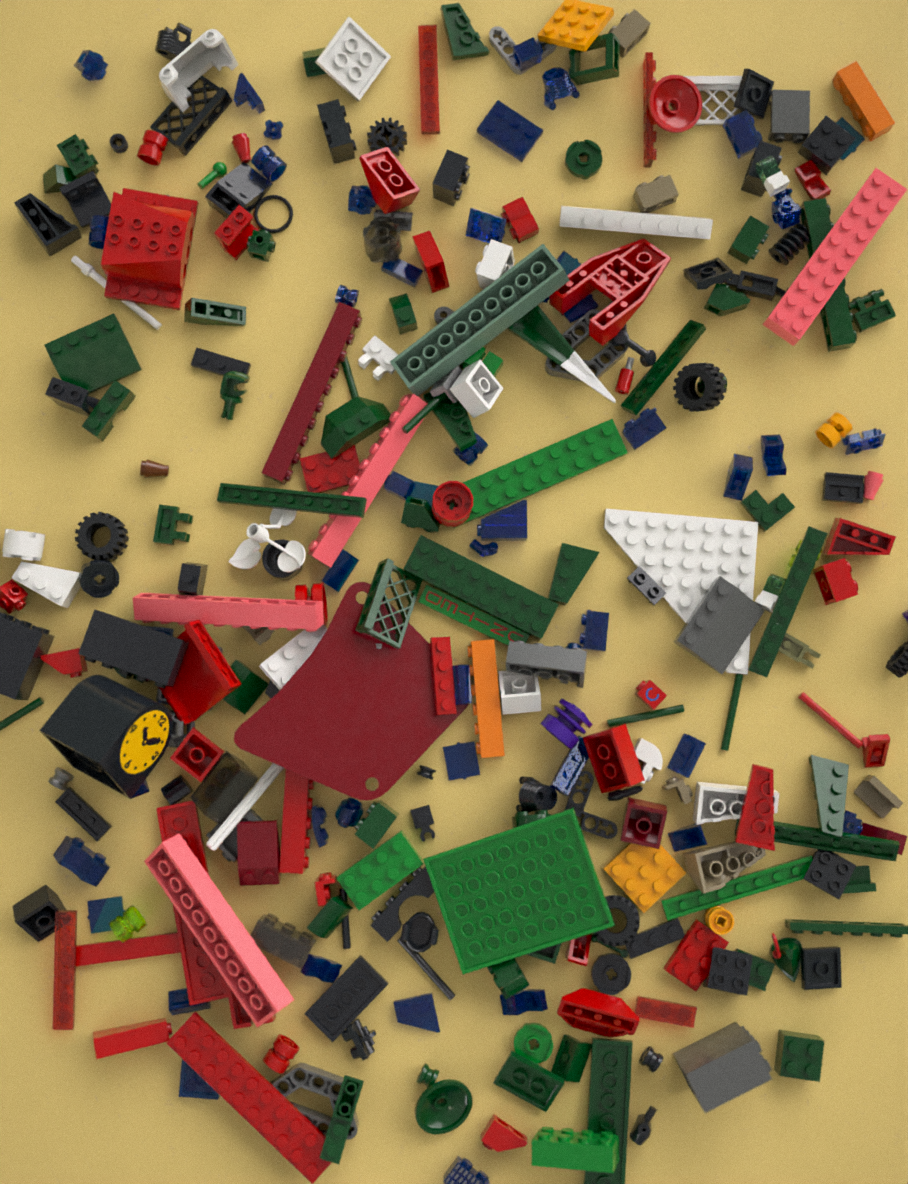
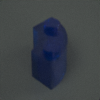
(81, 860)

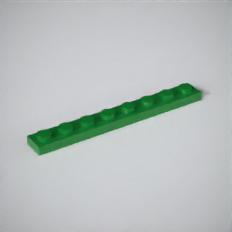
(737, 888)

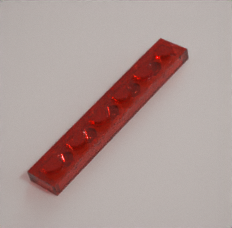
(428, 79)
(649, 135)
(64, 969)

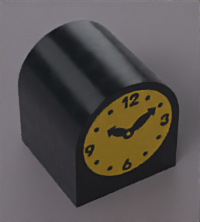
(110, 733)

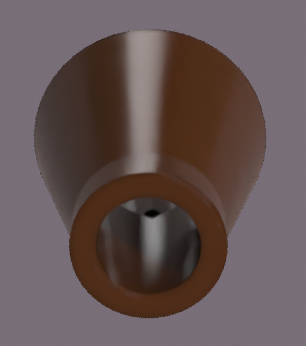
(153, 469)

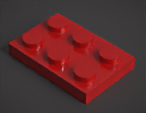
(327, 474)
(693, 955)

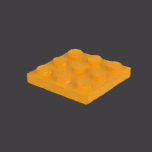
(576, 24)
(644, 873)

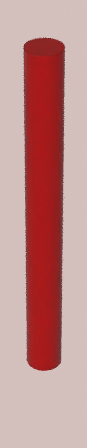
(830, 720)

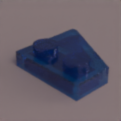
(418, 1012)

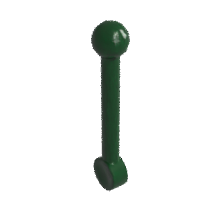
(624, 953)

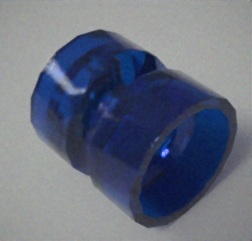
(270, 164)
(98, 228)
(469, 455)

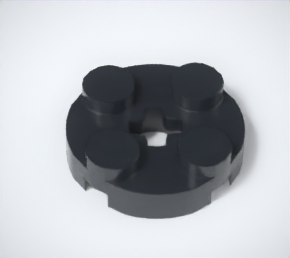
(107, 584)
(604, 964)

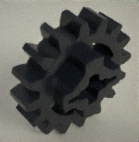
(394, 132)

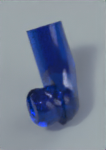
(484, 550)

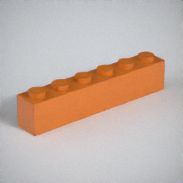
(487, 698)

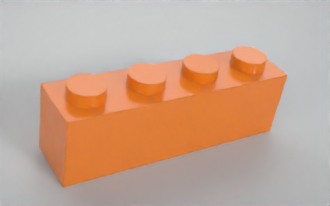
(863, 101)

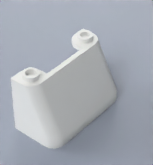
(192, 63)

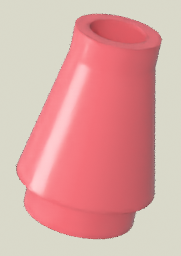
(872, 484)

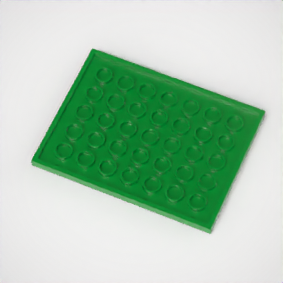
(518, 891)

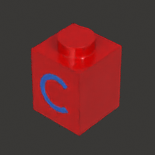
(650, 694)

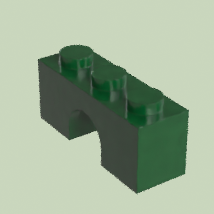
(115, 399)

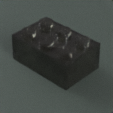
(224, 788)
(282, 940)

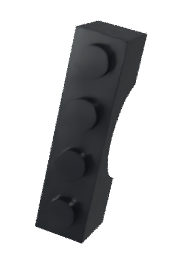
(388, 921)

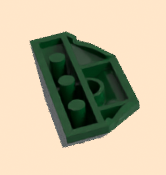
(352, 424)

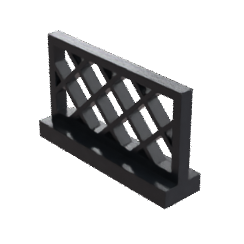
(201, 120)

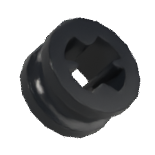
(118, 137)
(426, 772)

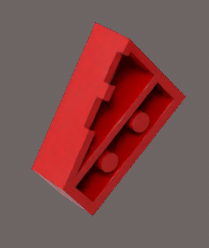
(856, 539)

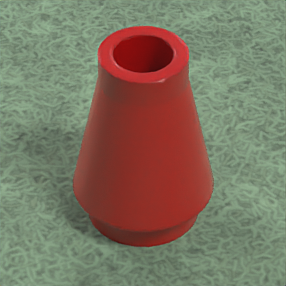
(242, 147)

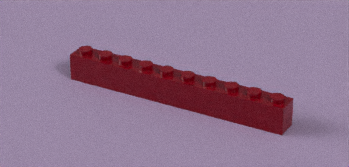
(312, 393)

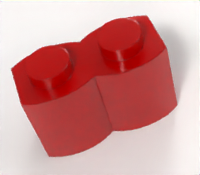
(520, 220)

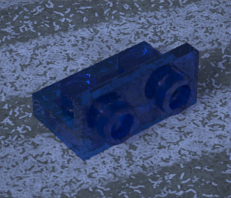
(643, 428)
(595, 630)

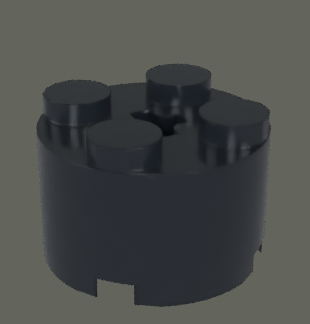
(270, 561)

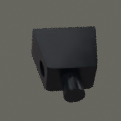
(192, 578)

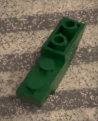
(341, 1119)

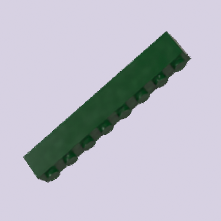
(835, 314)

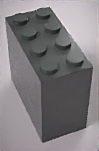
(723, 1066)

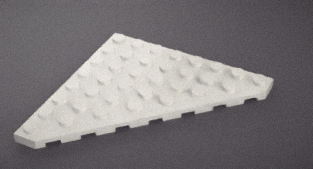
(687, 557)

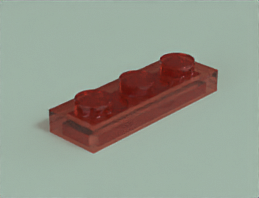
(665, 1011)

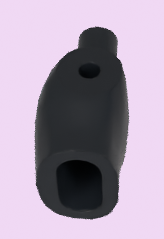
(642, 1126)

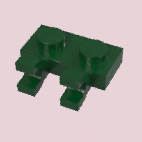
(167, 523)

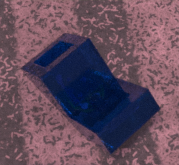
(772, 455)
(524, 1001)

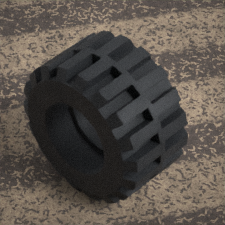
(686, 387)
(88, 529)
(631, 928)

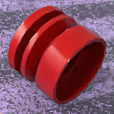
(455, 493)

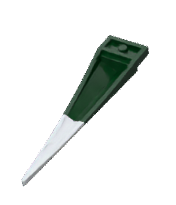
(543, 336)

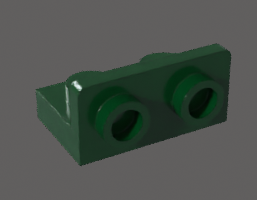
(77, 156)

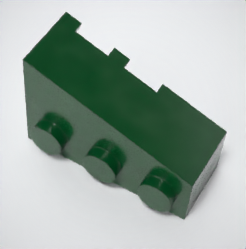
(569, 571)

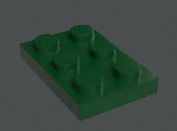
(529, 1081)

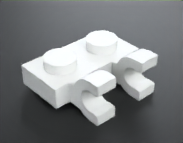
(381, 354)

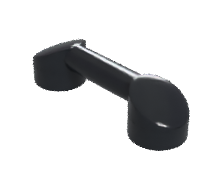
(647, 358)

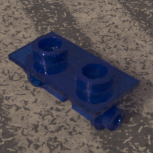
(871, 440)

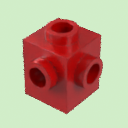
(12, 596)

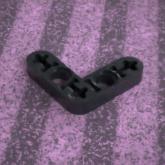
(579, 809)

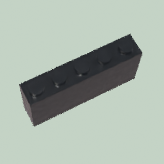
(133, 649)

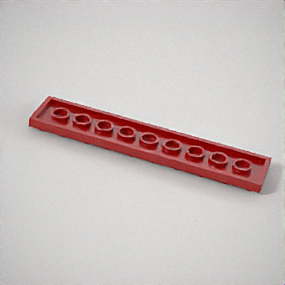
(201, 975)
(251, 1095)

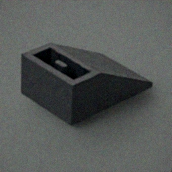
(239, 187)

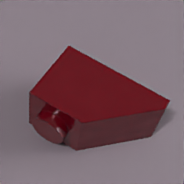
(874, 831)

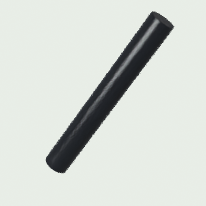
(345, 923)

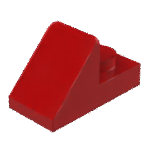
(875, 750)

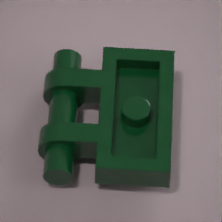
(873, 315)

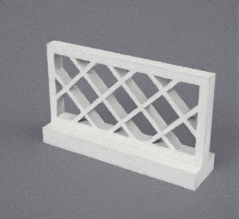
(716, 84)

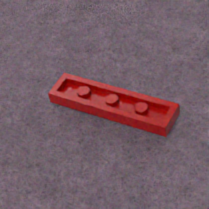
(443, 675)

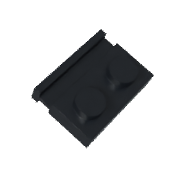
(843, 488)

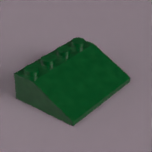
(94, 355)

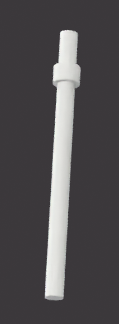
(90, 271)

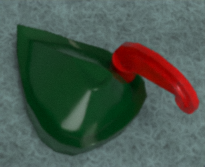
(787, 955)

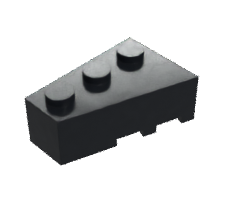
(337, 131)
(47, 226)

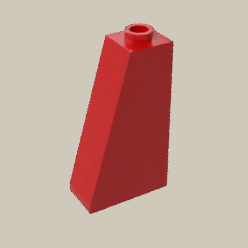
(131, 1037)

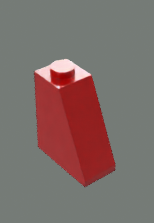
(431, 261)

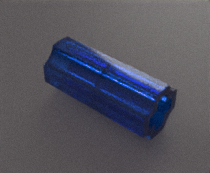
(462, 684)

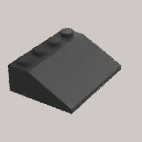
(719, 625)

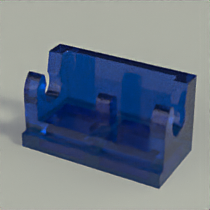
(686, 755)

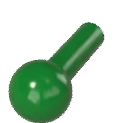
(218, 170)

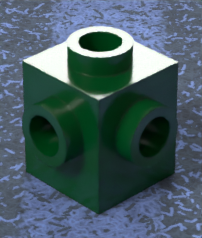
(261, 245)

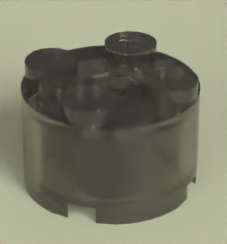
(382, 240)

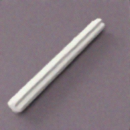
(244, 806)

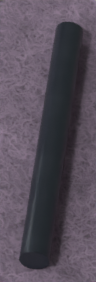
(428, 970)

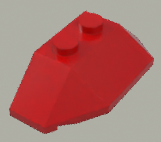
(598, 1013)

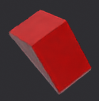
(578, 950)

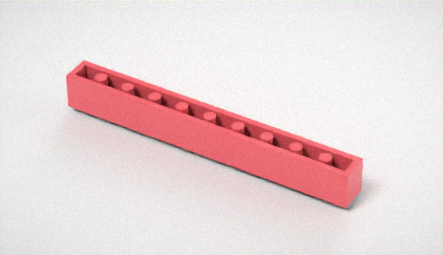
(369, 479)
(229, 611)

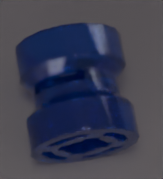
(346, 296)

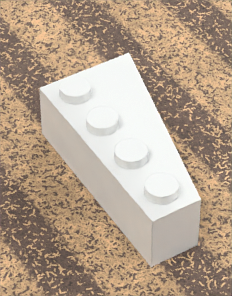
(720, 802)

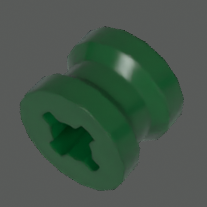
(427, 1075)

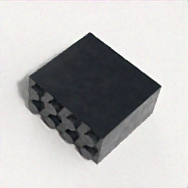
(21, 655)

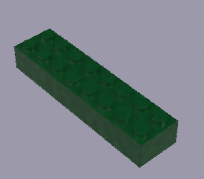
(480, 587)

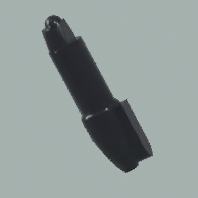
(620, 794)

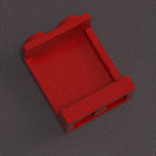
(235, 232)

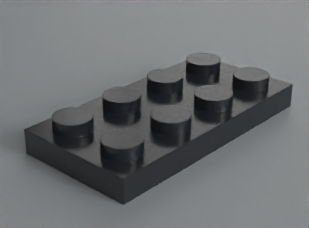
(346, 998)

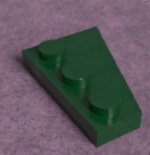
(461, 36)

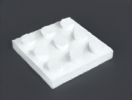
(353, 59)

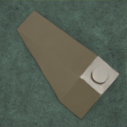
(720, 863)

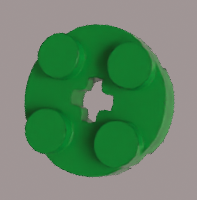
(543, 1037)

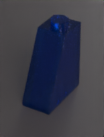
(506, 524)

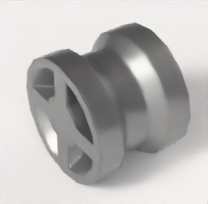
(60, 779)

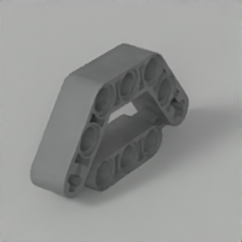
(575, 341)
(308, 1083)

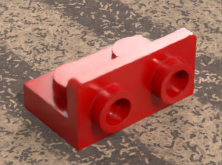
(322, 890)

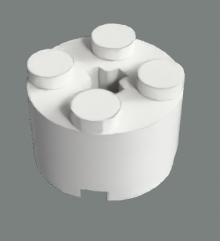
(23, 545)

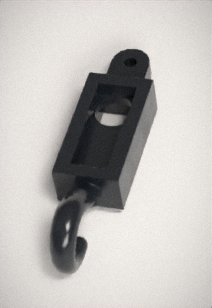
(763, 286)

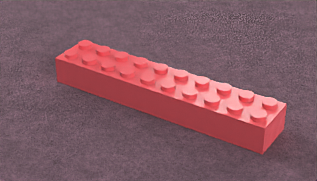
(834, 257)
(218, 930)

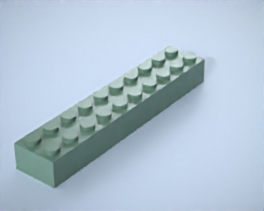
(480, 320)

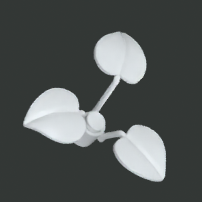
(247, 553)

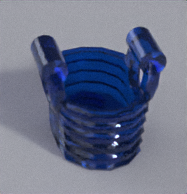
(557, 86)

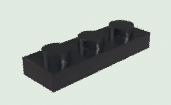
(218, 363)
(655, 938)

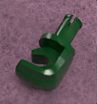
(230, 392)

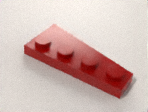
(756, 817)

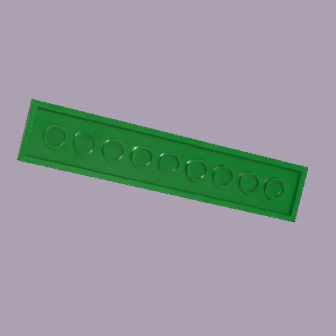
(544, 468)

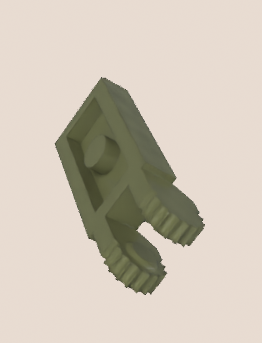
(796, 649)

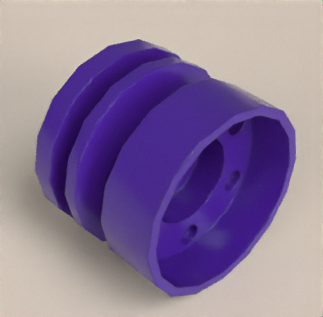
(566, 723)

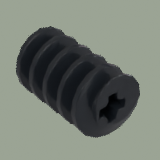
(790, 244)

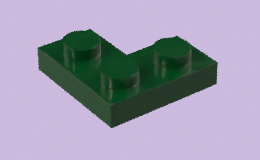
(766, 513)

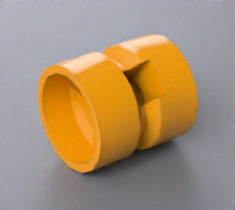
(832, 431)
(719, 919)

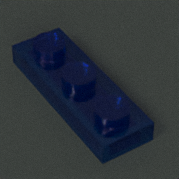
(570, 768)

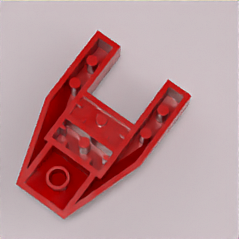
(620, 274)

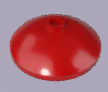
(684, 99)

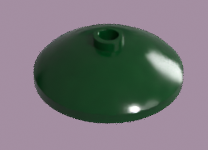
(443, 1106)

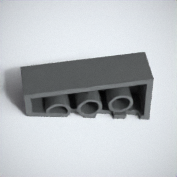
(547, 661)

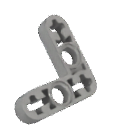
(508, 42)

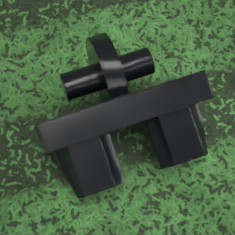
(362, 1039)

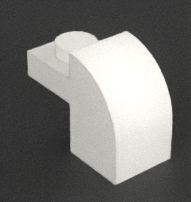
(650, 756)

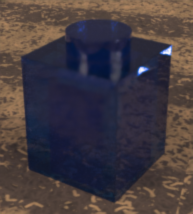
(527, 54)
(399, 485)

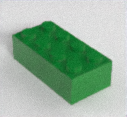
(380, 870)
(575, 1150)

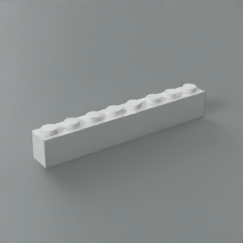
(635, 222)

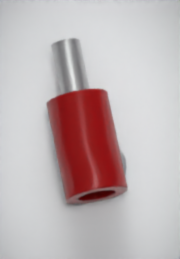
(625, 378)

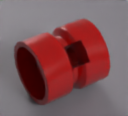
(152, 147)
(279, 1056)

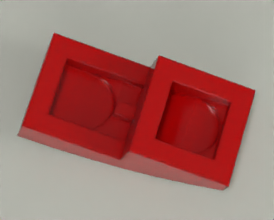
(811, 180)

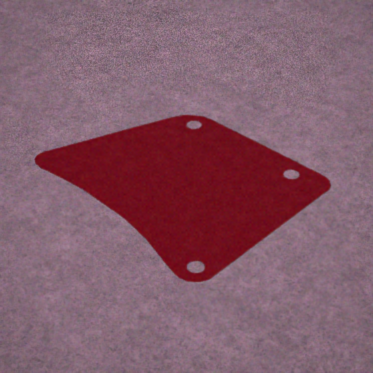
(352, 708)

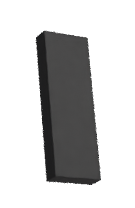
(83, 814)

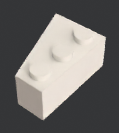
(50, 582)

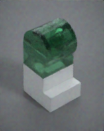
(771, 175)
(770, 592)

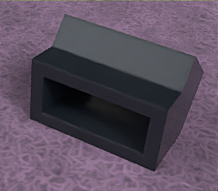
(176, 790)

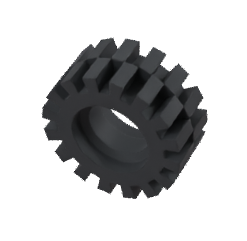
(899, 661)

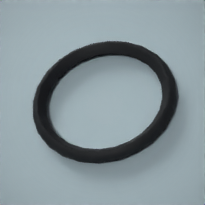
(268, 198)

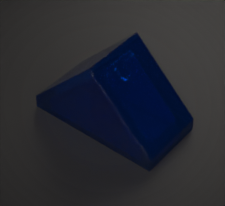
(687, 837)

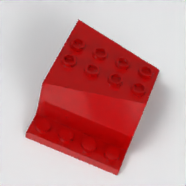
(148, 248)

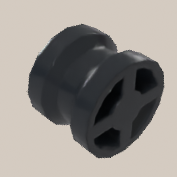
(651, 1059)

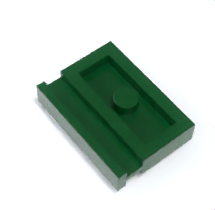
(760, 971)

